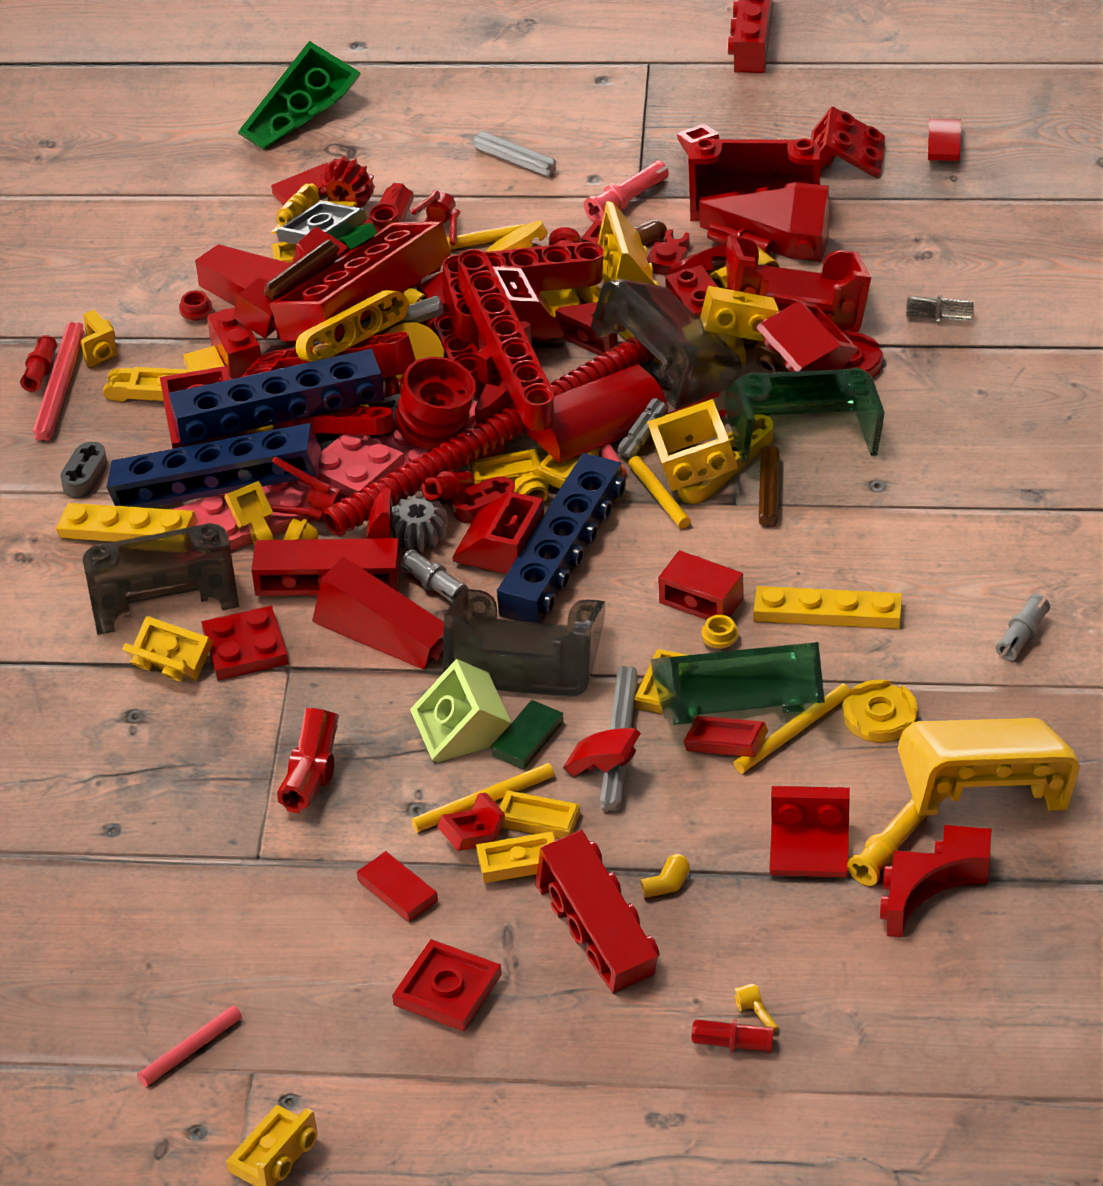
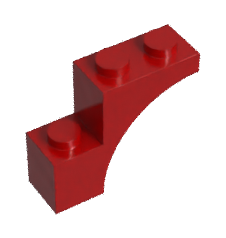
(916, 876)

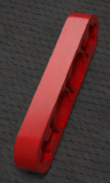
(353, 420)

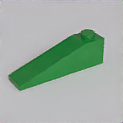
(302, 92)

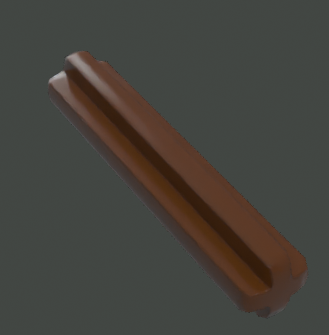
(301, 270)
(769, 486)

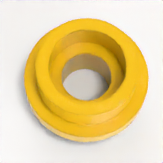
(719, 632)

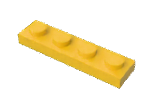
(119, 522)
(827, 607)

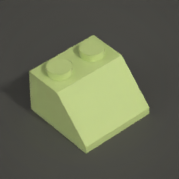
(460, 713)

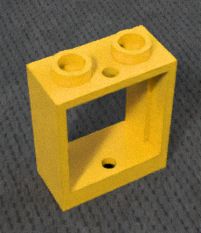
(686, 429)

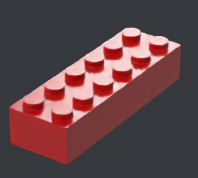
(388, 261)

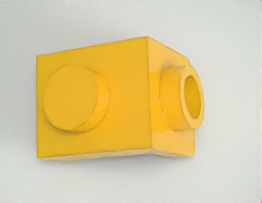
(100, 339)

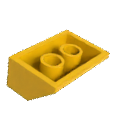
(623, 249)

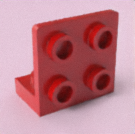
(850, 140)
(809, 831)

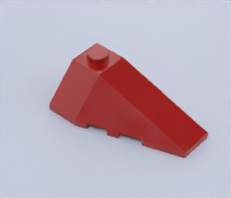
(789, 216)

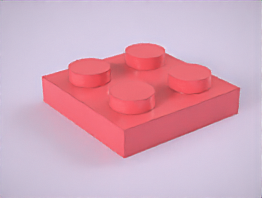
(356, 462)

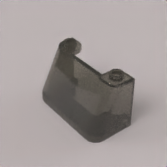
(691, 358)
(159, 568)
(520, 653)

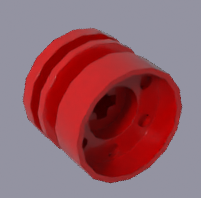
(434, 401)

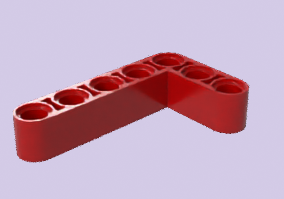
(546, 266)
(391, 352)

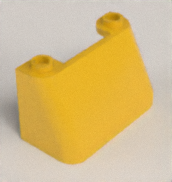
(986, 753)

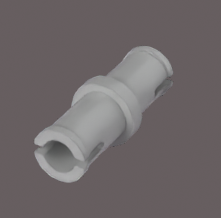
(431, 575)
(1023, 627)

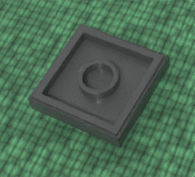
(327, 216)

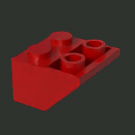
(529, 303)
(807, 338)
(500, 532)

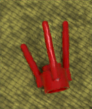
(440, 209)
(319, 496)

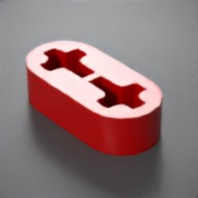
(478, 496)

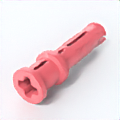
(625, 191)

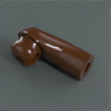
(651, 231)

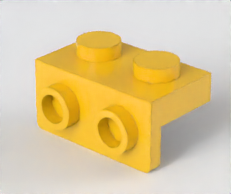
(169, 648)
(274, 1147)

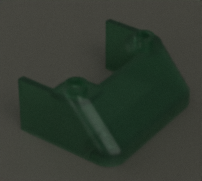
(803, 393)
(739, 681)

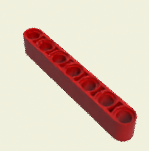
(506, 340)

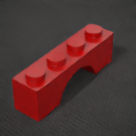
(254, 306)

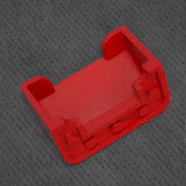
(749, 164)
(837, 290)

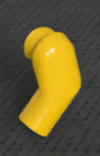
(670, 878)

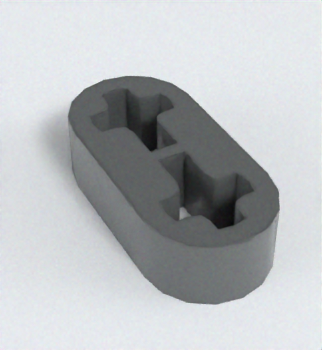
(91, 471)

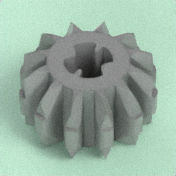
(419, 523)

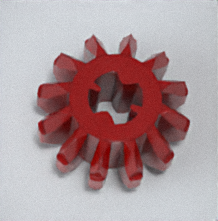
(347, 181)

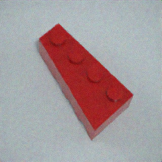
(596, 910)

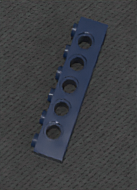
(276, 396)
(212, 467)
(560, 539)

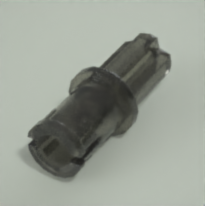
(939, 308)

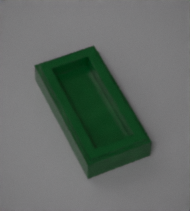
(527, 734)

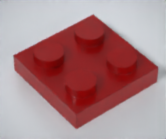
(245, 642)
(447, 985)

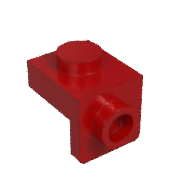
(473, 826)

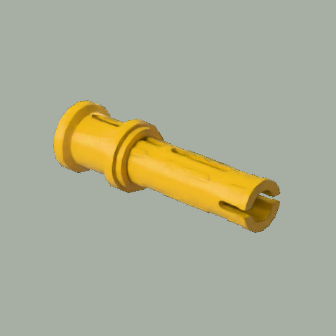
(880, 847)

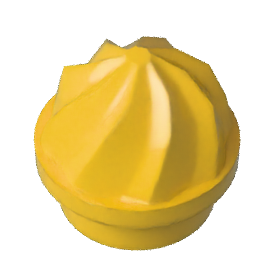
(532, 485)
(300, 530)

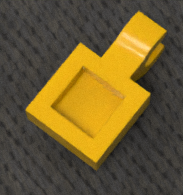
(250, 508)

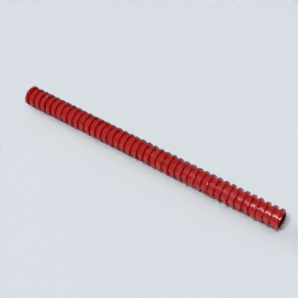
(474, 441)

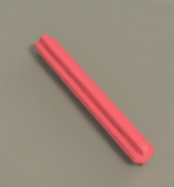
(58, 381)

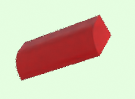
(597, 413)

